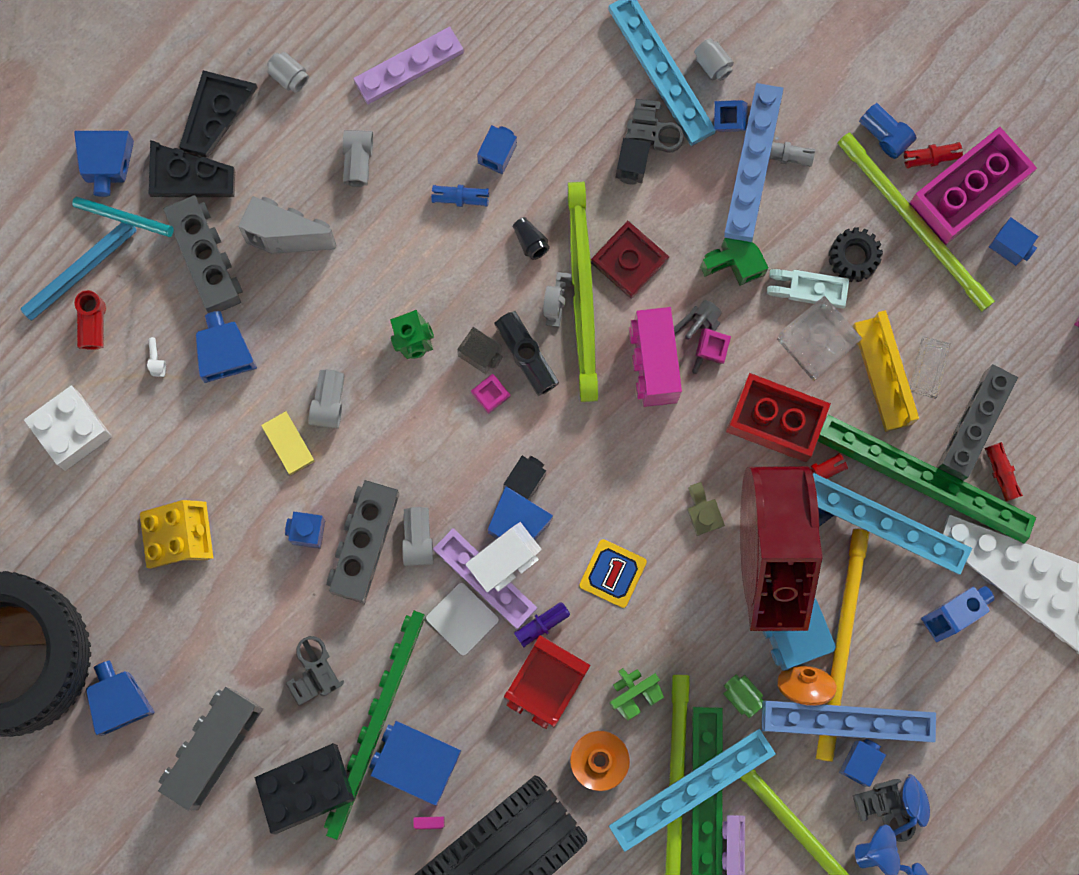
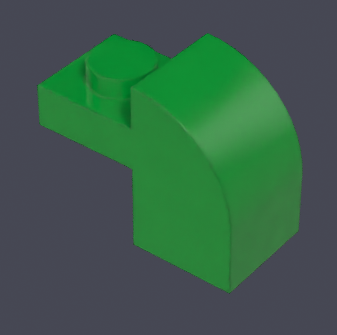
(741, 256)

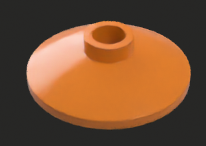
(807, 685)
(615, 755)

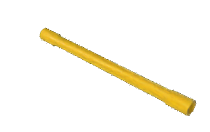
(857, 554)

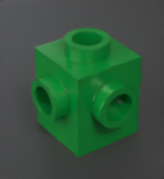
(411, 335)

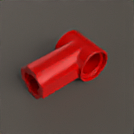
(90, 324)

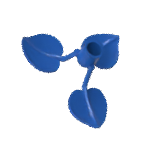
(882, 848)

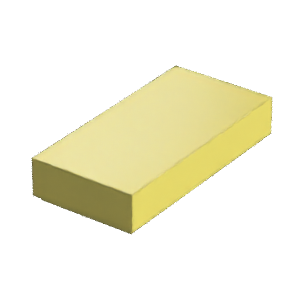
(288, 443)

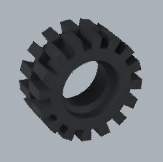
(860, 239)

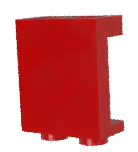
(546, 683)

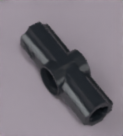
(534, 368)

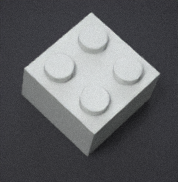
(67, 428)
(499, 560)

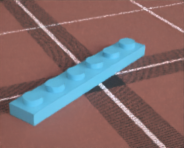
(662, 70)
(891, 525)
(691, 790)

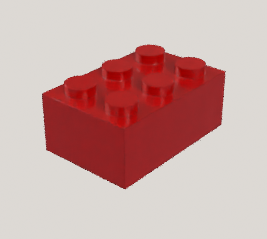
(778, 417)

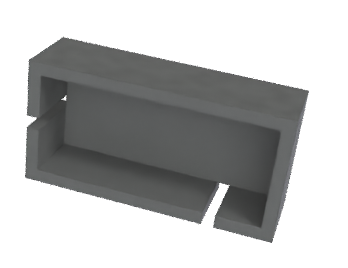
(209, 749)

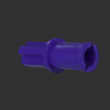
(542, 624)

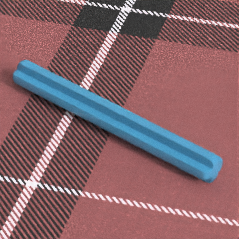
(77, 270)

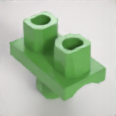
(648, 687)

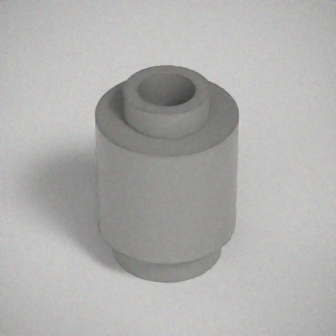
(714, 59)
(287, 72)

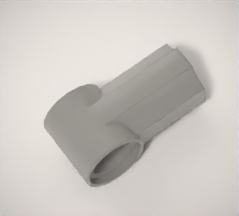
(357, 151)
(326, 407)
(417, 542)

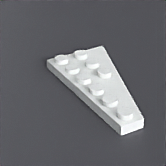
(1028, 576)

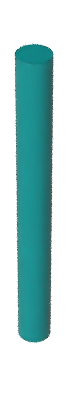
(122, 216)

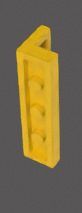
(886, 372)

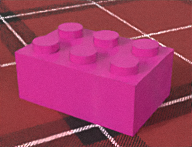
(655, 357)

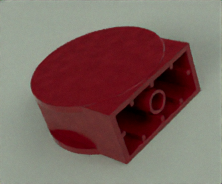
(779, 546)

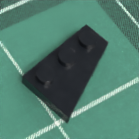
(213, 111)
(185, 175)

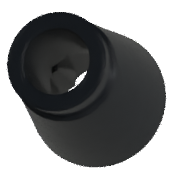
(531, 239)

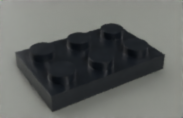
(304, 789)

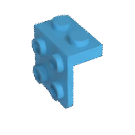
(798, 647)

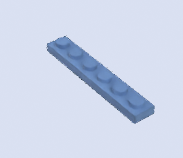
(753, 162)
(848, 721)

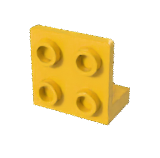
(176, 533)

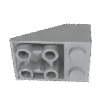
(283, 230)

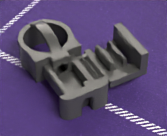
(645, 125)
(318, 678)
(884, 802)

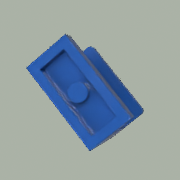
(414, 762)

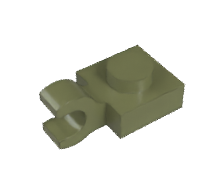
(705, 514)

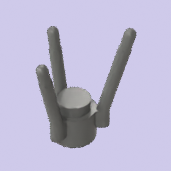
(704, 317)

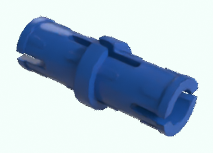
(460, 195)

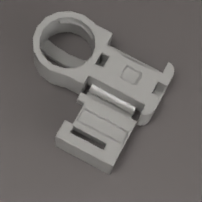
(554, 301)

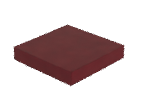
(629, 259)

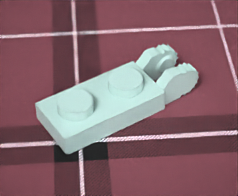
(810, 287)

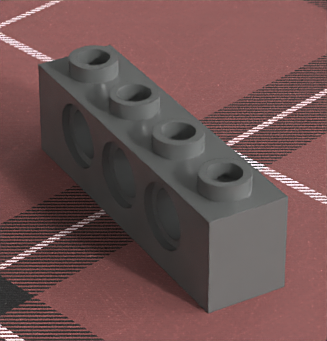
(182, 217)
(977, 422)
(358, 586)

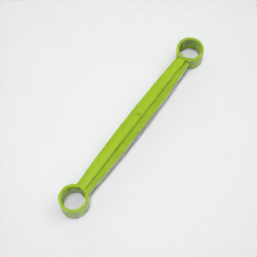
(583, 292)

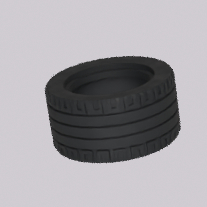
(65, 659)
(518, 837)

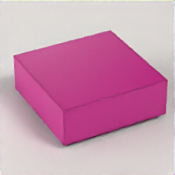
(713, 346)
(490, 393)
(429, 822)

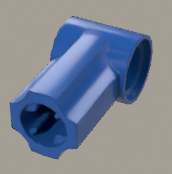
(892, 136)

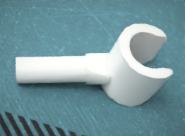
(156, 367)

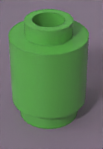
(743, 695)

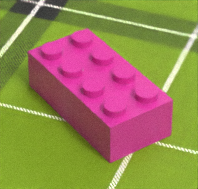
(972, 185)

